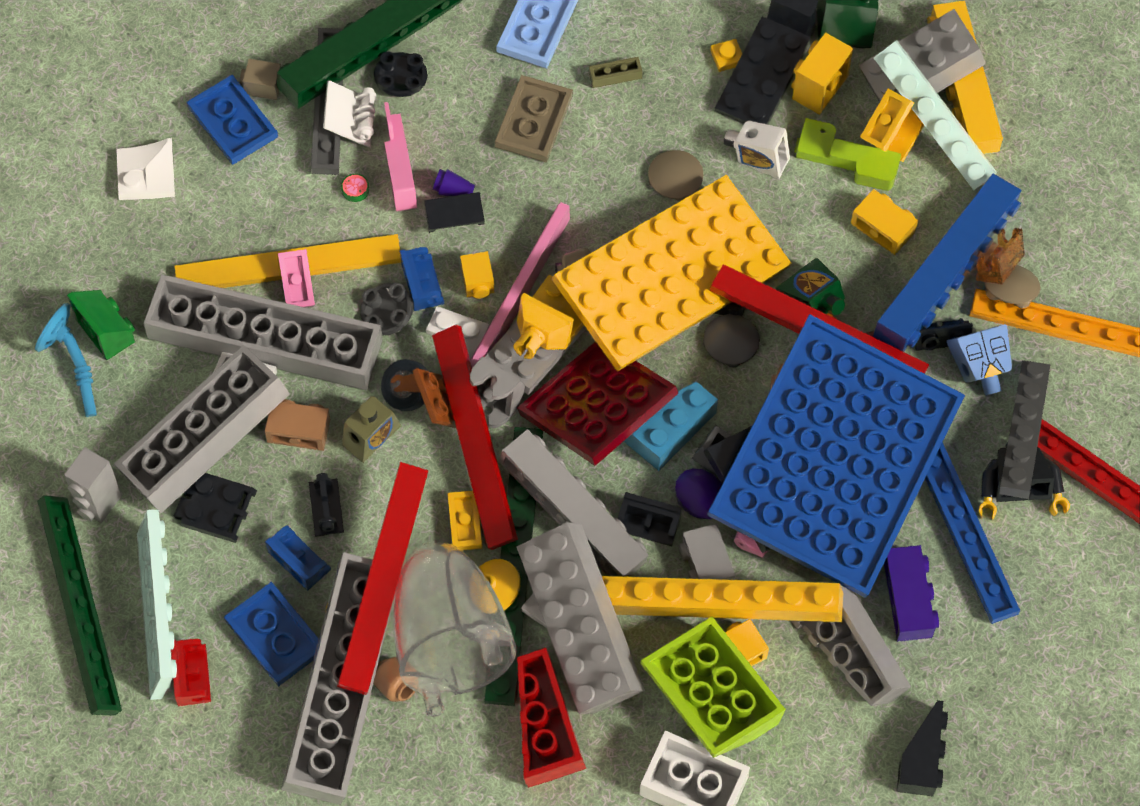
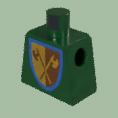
(815, 287)

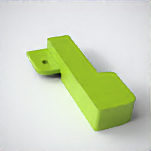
(871, 164)

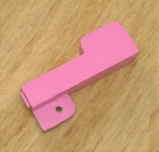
(399, 163)

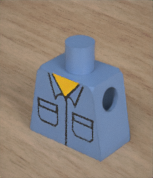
(983, 356)

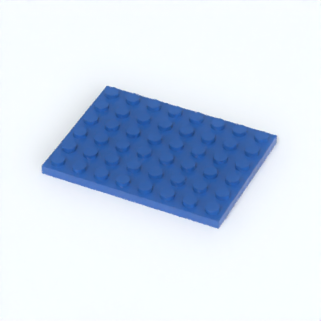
(836, 456)

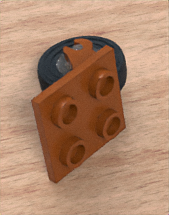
(410, 385)

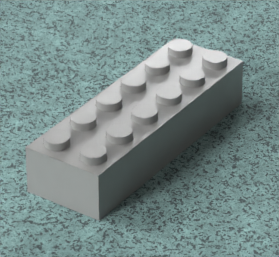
(202, 428)
(580, 618)

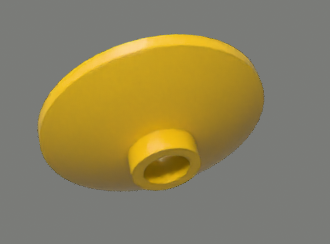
(503, 579)

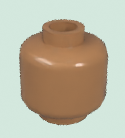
(389, 682)

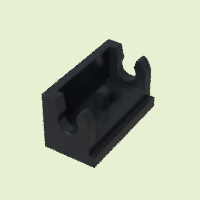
(454, 211)
(650, 518)

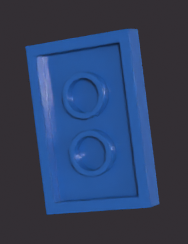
(232, 119)
(273, 633)

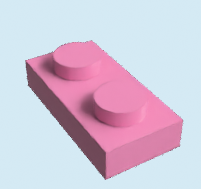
(296, 278)

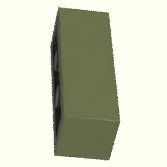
(615, 72)

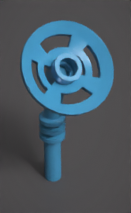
(57, 330)

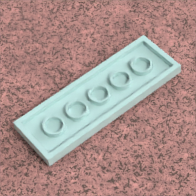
(155, 609)

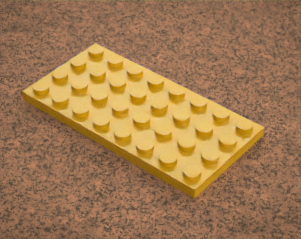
(661, 272)

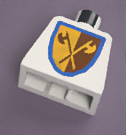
(760, 147)

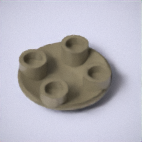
(675, 174)
(1018, 289)

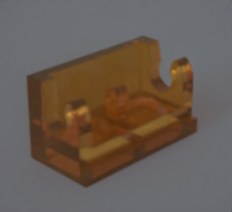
(1003, 258)

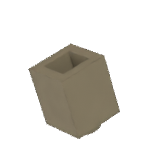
(260, 79)

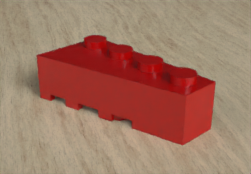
(545, 722)

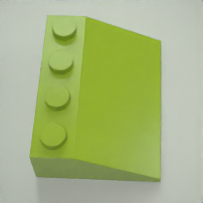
(714, 688)

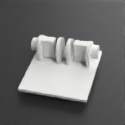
(350, 113)

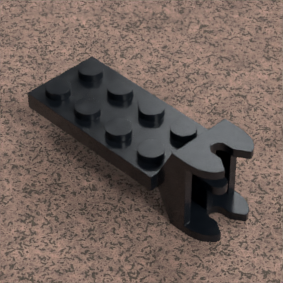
(769, 61)

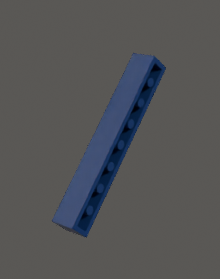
(947, 264)

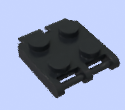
(214, 506)

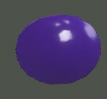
(697, 491)

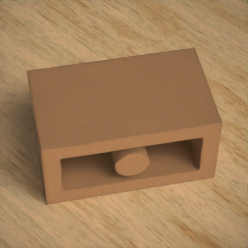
(298, 425)

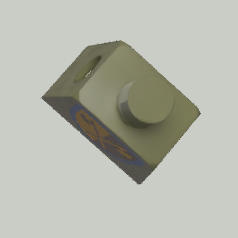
(371, 425)

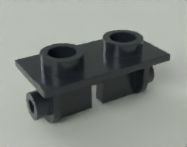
(937, 336)
(326, 505)

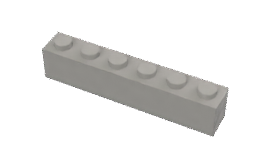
(569, 501)

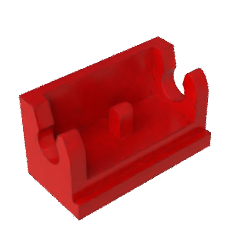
(192, 674)

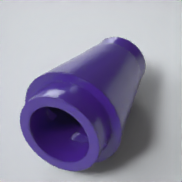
(451, 184)

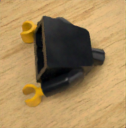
(1045, 482)

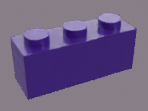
(910, 593)

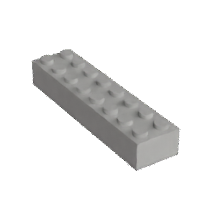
(274, 331)
(331, 715)

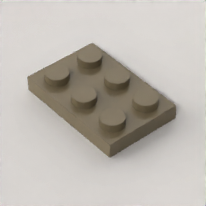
(534, 118)

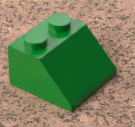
(102, 322)

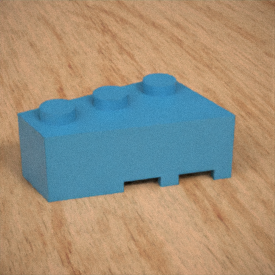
(673, 425)

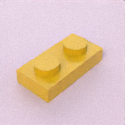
(464, 520)

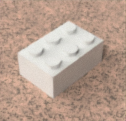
(689, 775)

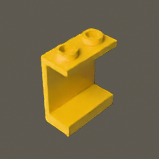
(893, 125)

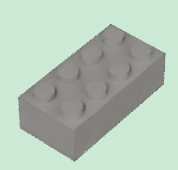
(941, 52)

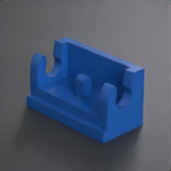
(421, 278)
(297, 557)

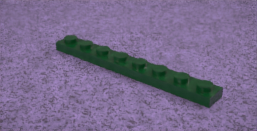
(79, 606)

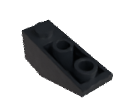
(919, 762)

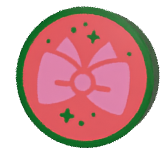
(355, 187)

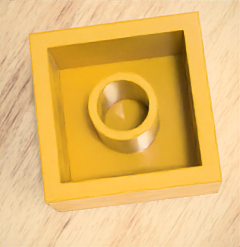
(821, 73)

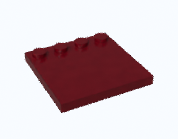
(594, 405)

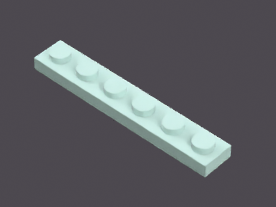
(935, 115)

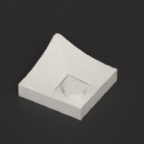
(146, 171)

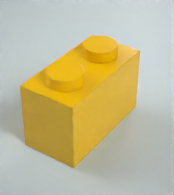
(884, 221)

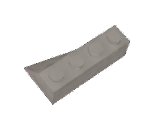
(858, 652)

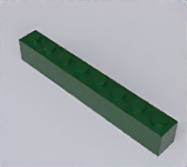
(356, 46)

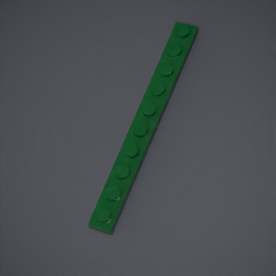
(522, 509)

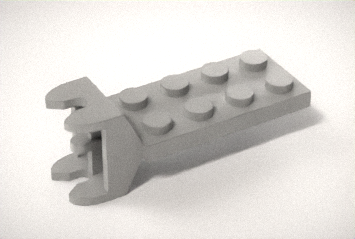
(505, 375)

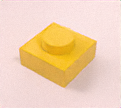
(726, 54)

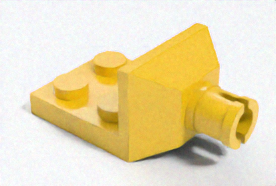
(545, 321)

